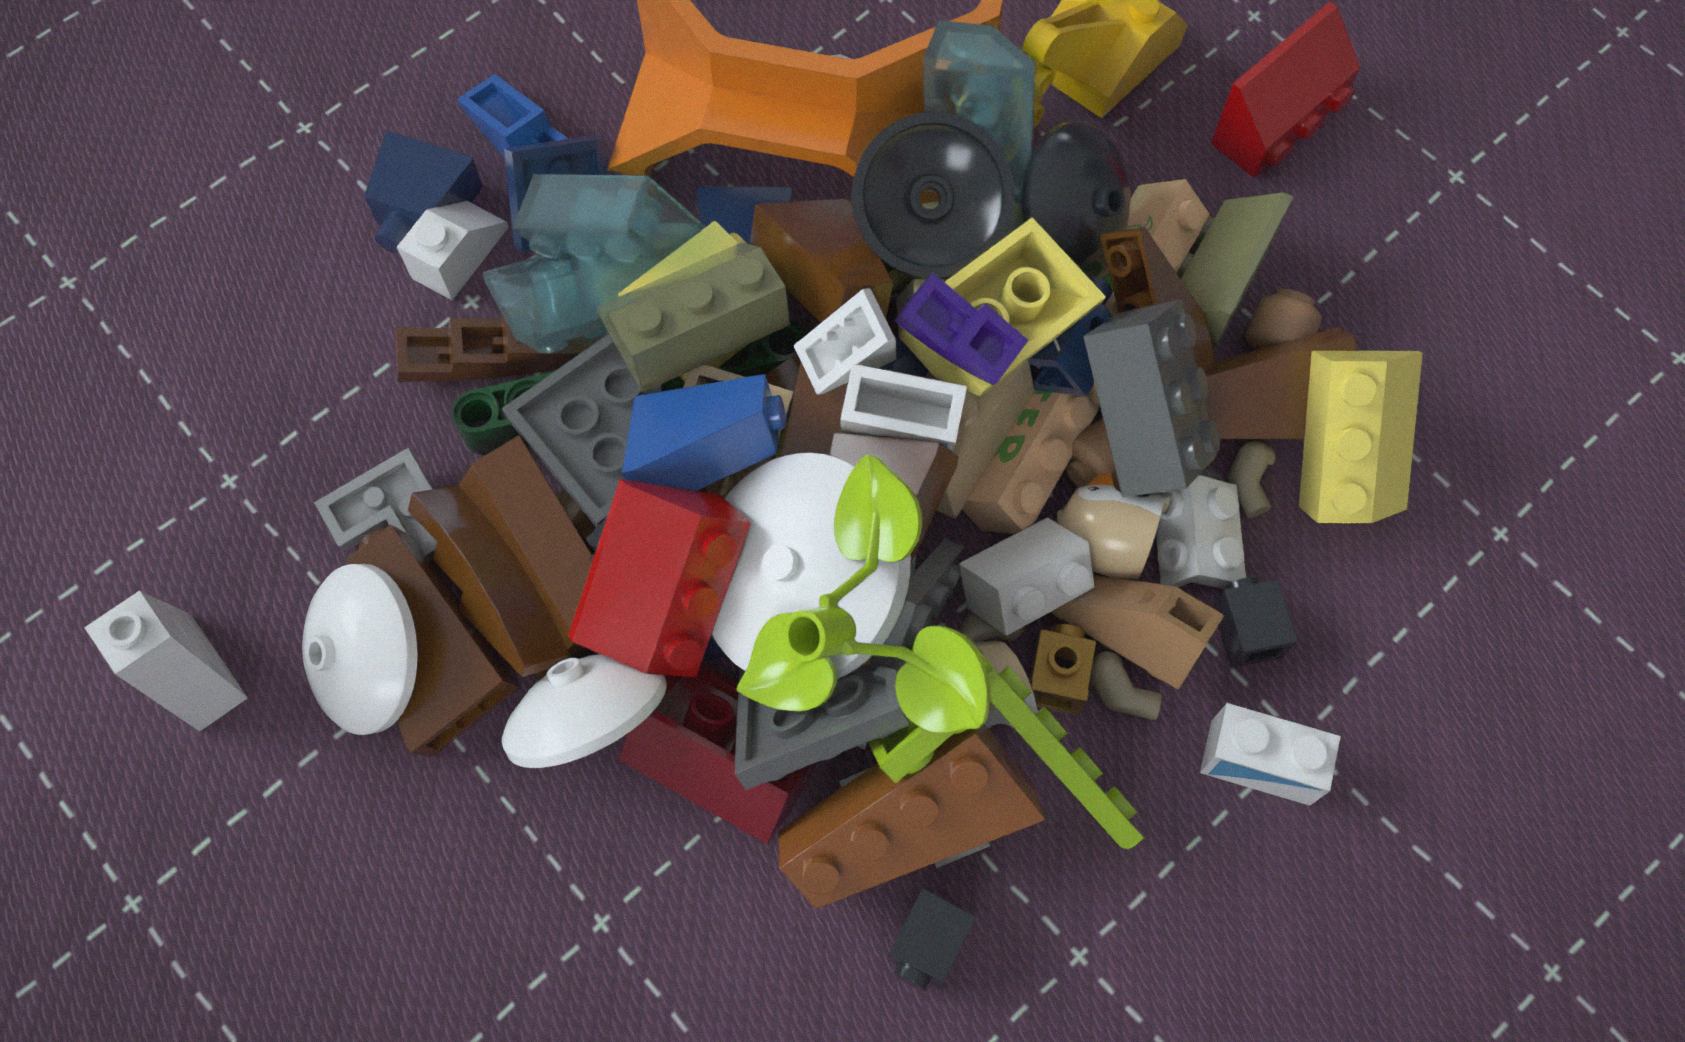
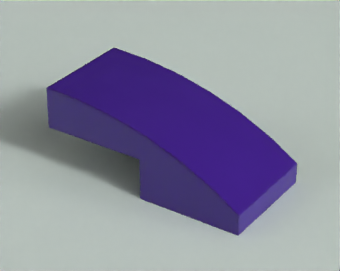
(954, 329)

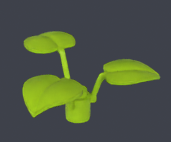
(790, 665)

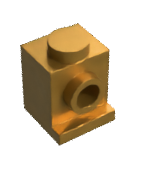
(1059, 687)

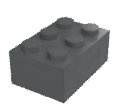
(1153, 398)

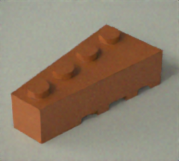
(888, 828)

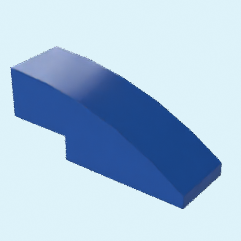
(507, 115)

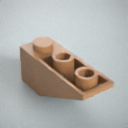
(1145, 623)

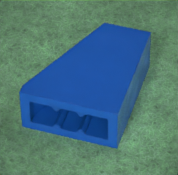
(702, 432)

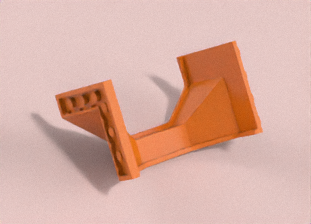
(765, 96)

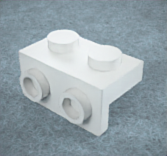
(1201, 535)

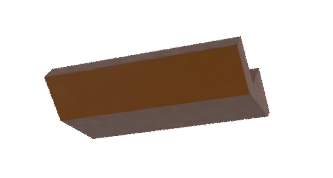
(536, 528)

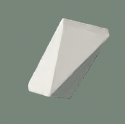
(847, 337)

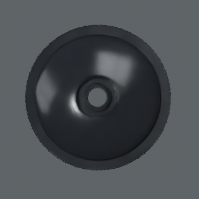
(959, 165)
(1077, 191)

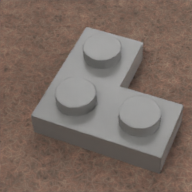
(377, 501)

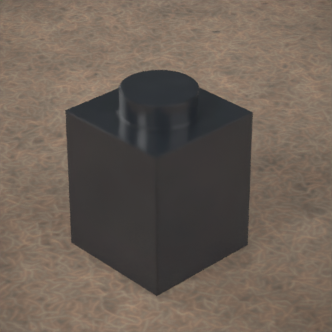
(1254, 622)
(929, 941)

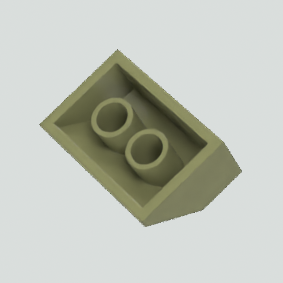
(1230, 255)
(696, 314)

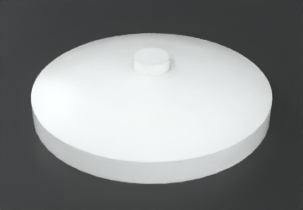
(795, 559)

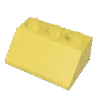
(1029, 286)
(1359, 434)

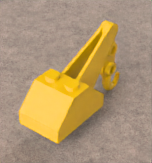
(1100, 49)

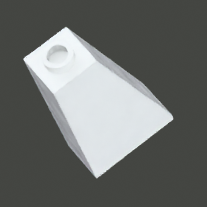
(166, 659)

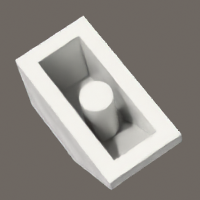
(450, 245)

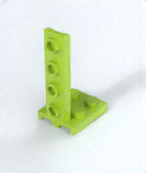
(913, 748)

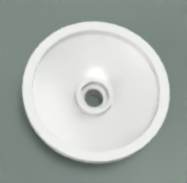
(360, 649)
(579, 710)

